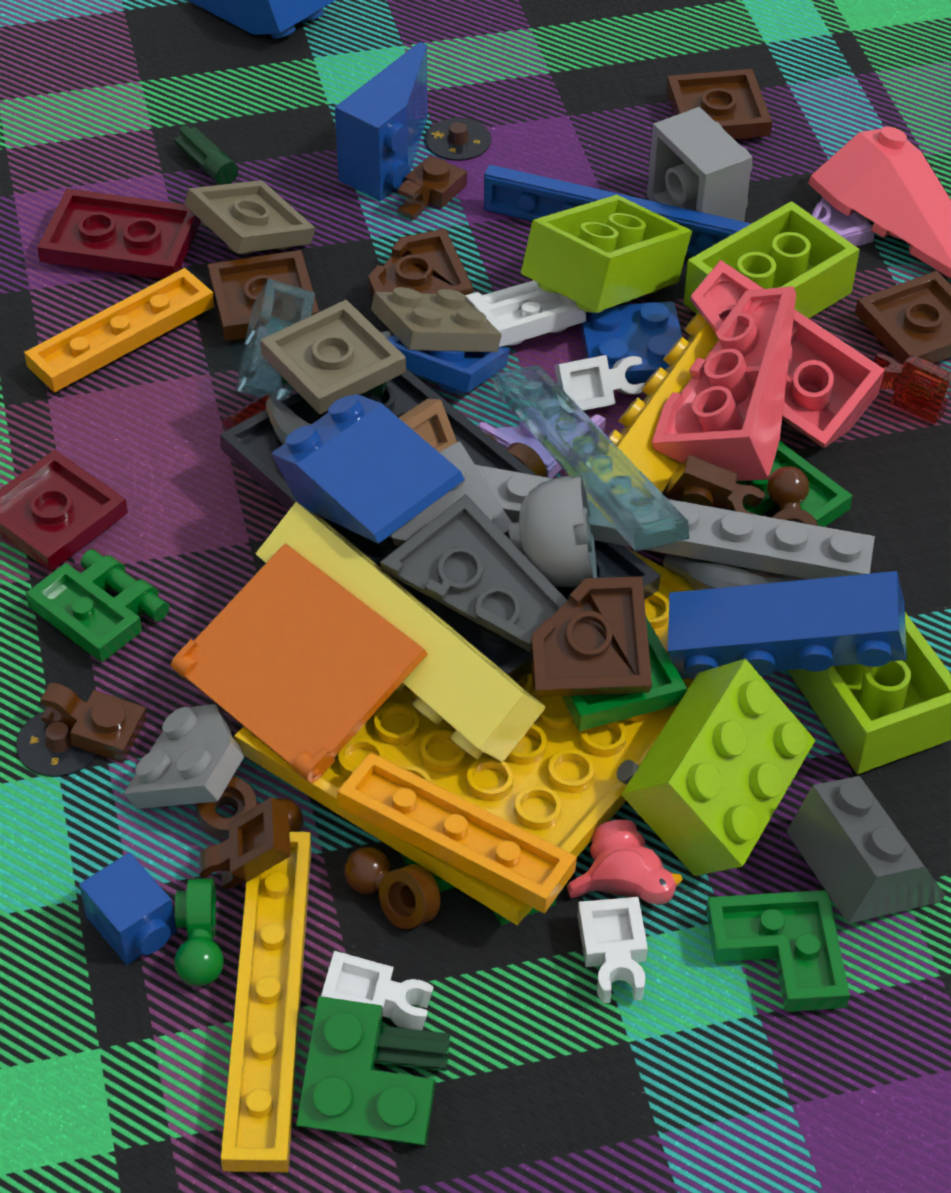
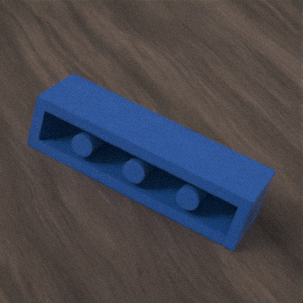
(789, 624)

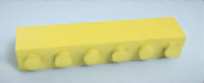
(454, 677)

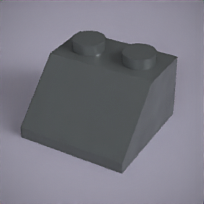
(860, 852)

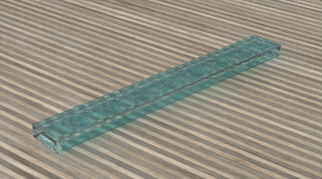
(584, 450)

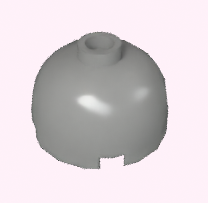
(557, 531)

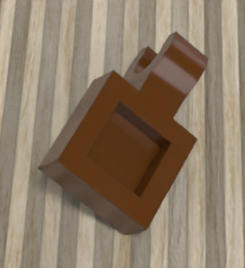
(430, 182)
(711, 486)
(99, 725)
(254, 845)

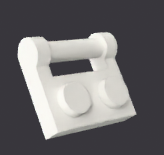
(526, 312)

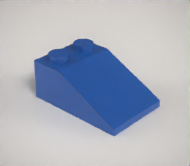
(265, 16)
(383, 126)
(364, 468)

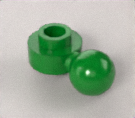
(199, 958)

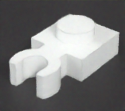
(592, 382)
(616, 941)
(371, 983)

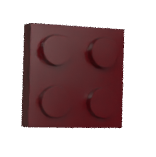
(56, 509)

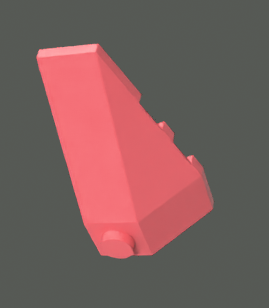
(894, 188)
(826, 378)
(736, 393)

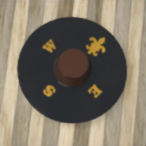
(458, 139)
(48, 749)

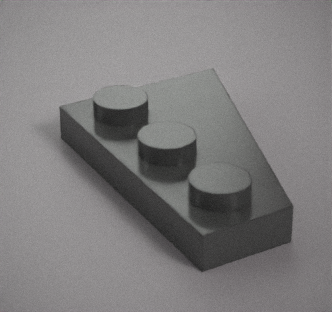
(476, 572)

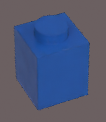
(128, 908)

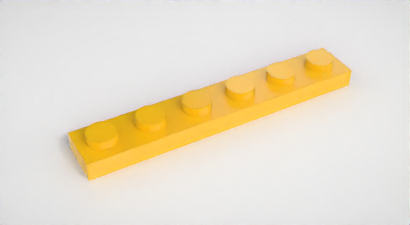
(267, 1016)

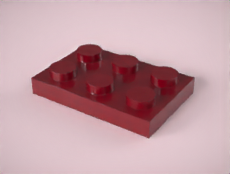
(118, 234)

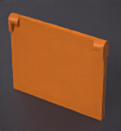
(298, 662)

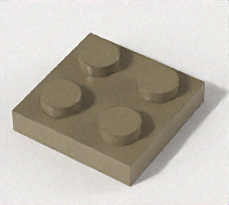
(249, 216)
(435, 321)
(332, 355)

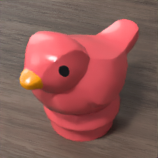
(625, 866)

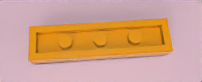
(119, 329)
(457, 832)

